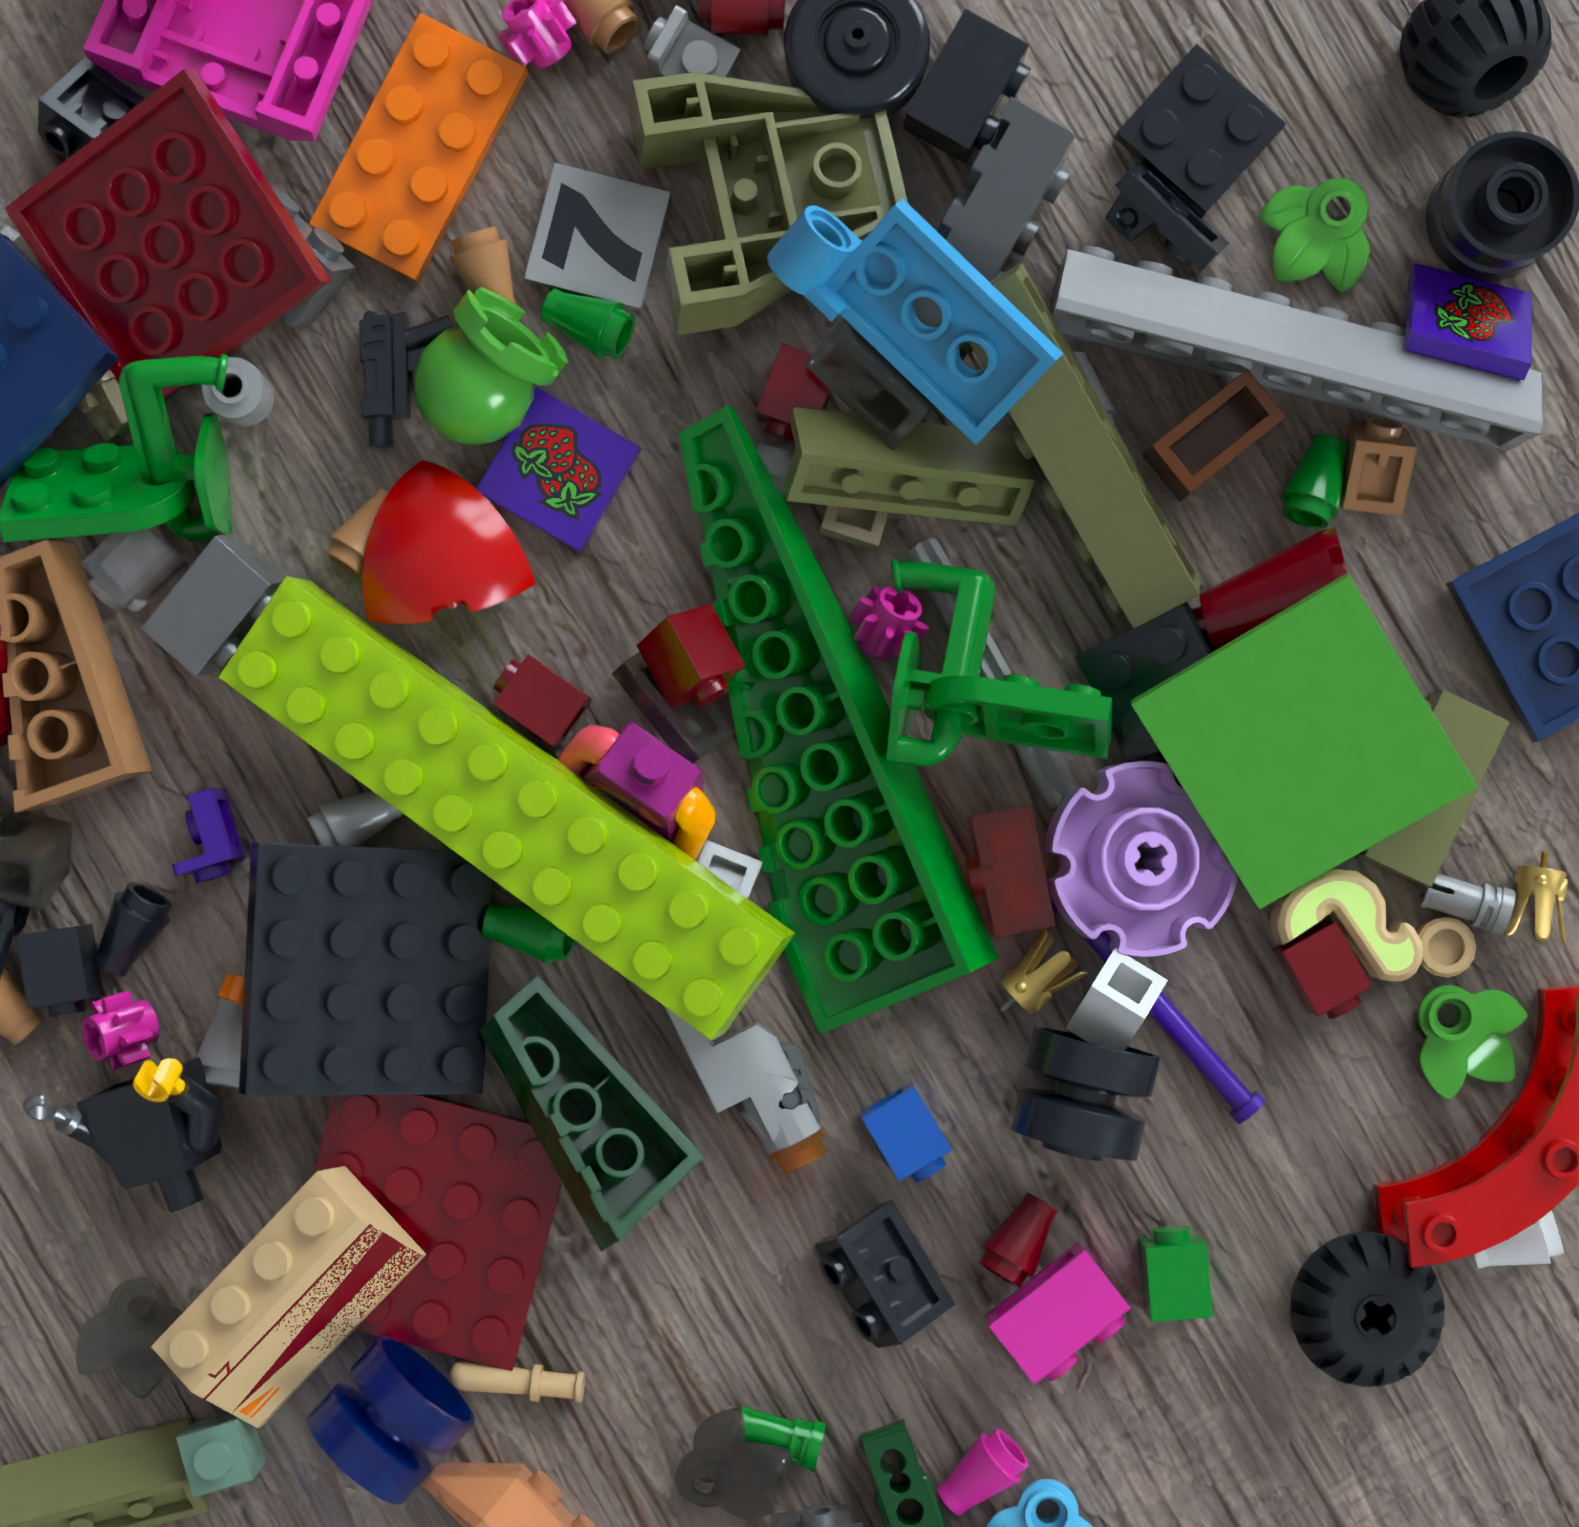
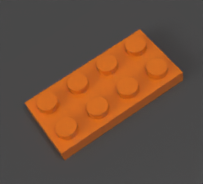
(419, 148)

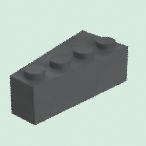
(1004, 195)

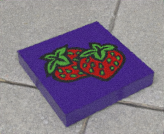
(1469, 322)
(559, 470)

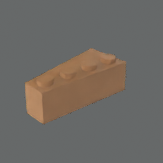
(62, 682)

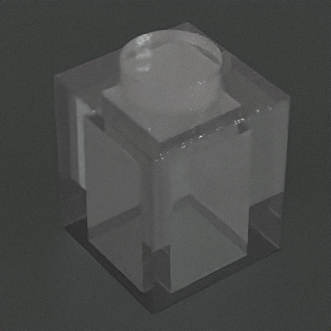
(132, 567)

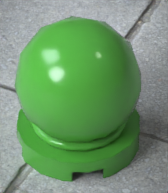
(481, 375)

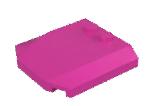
(258, 58)

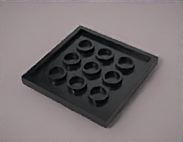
(364, 972)

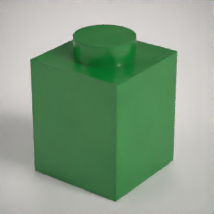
(1175, 1275)

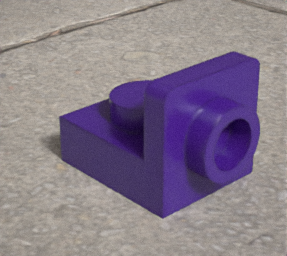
(214, 827)

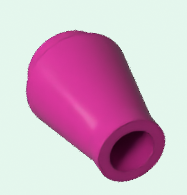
(983, 1472)

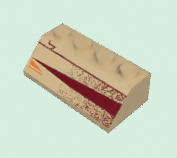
(289, 1297)

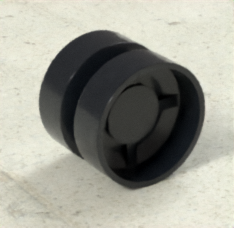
(1502, 206)
(1081, 1111)

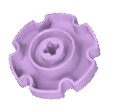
(1097, 850)

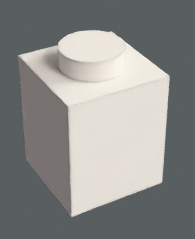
(1116, 1002)

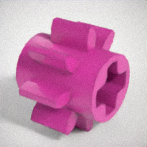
(537, 31)
(885, 620)
(120, 1030)

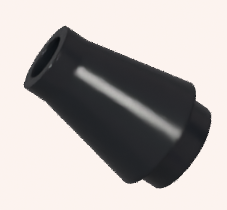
(131, 927)

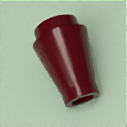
(1019, 1241)

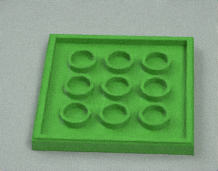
(1303, 742)

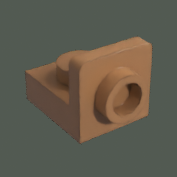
(1378, 466)

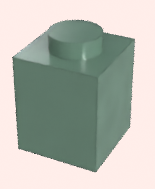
(220, 1453)

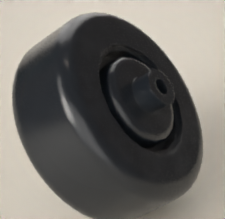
(857, 53)

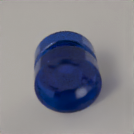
(390, 1419)

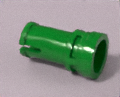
(798, 1436)

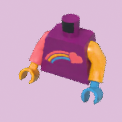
(645, 781)

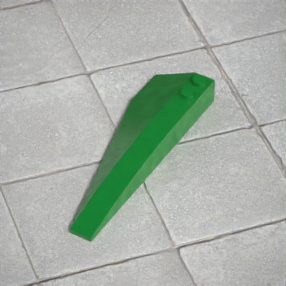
(842, 830)

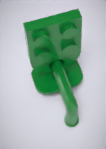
(135, 484)
(976, 706)

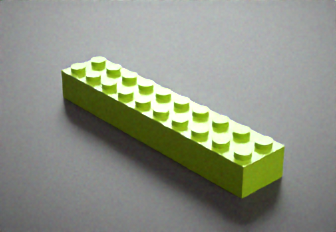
(507, 806)

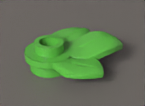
(1312, 239)
(1473, 1042)

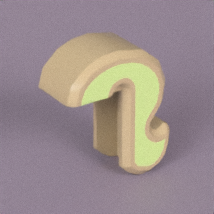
(1361, 916)

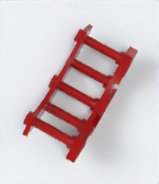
(1515, 1170)

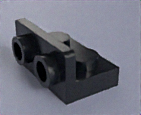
(82, 107)
(884, 1276)

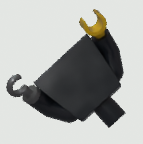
(147, 1127)

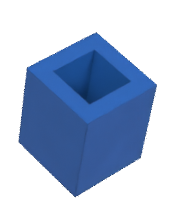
(907, 1134)

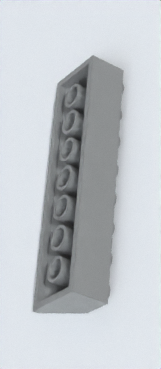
(1288, 349)

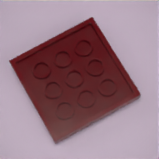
(168, 233)
(471, 1197)

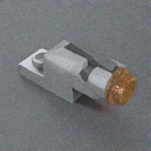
(769, 1083)

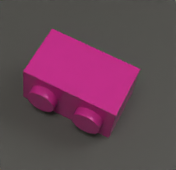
(1058, 1314)

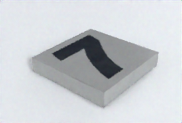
(598, 236)

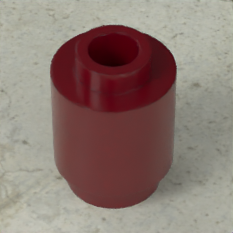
(743, 16)

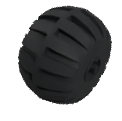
(1473, 52)
(1330, 1310)

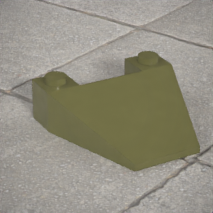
(762, 164)

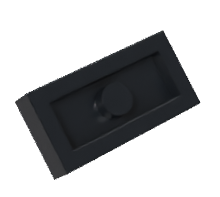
(1150, 200)

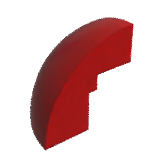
(438, 549)

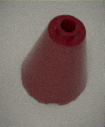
(1269, 587)

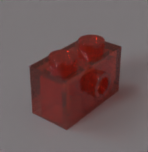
(1009, 871)

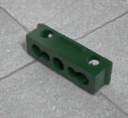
(892, 1493)

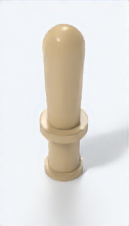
(479, 1377)

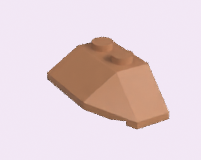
(499, 1496)

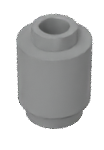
(250, 404)

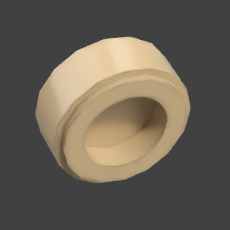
(1446, 945)

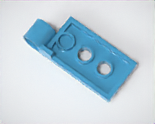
(876, 290)

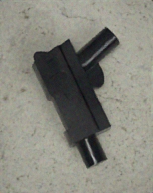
(388, 356)

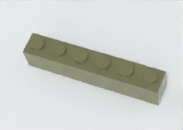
(1094, 476)

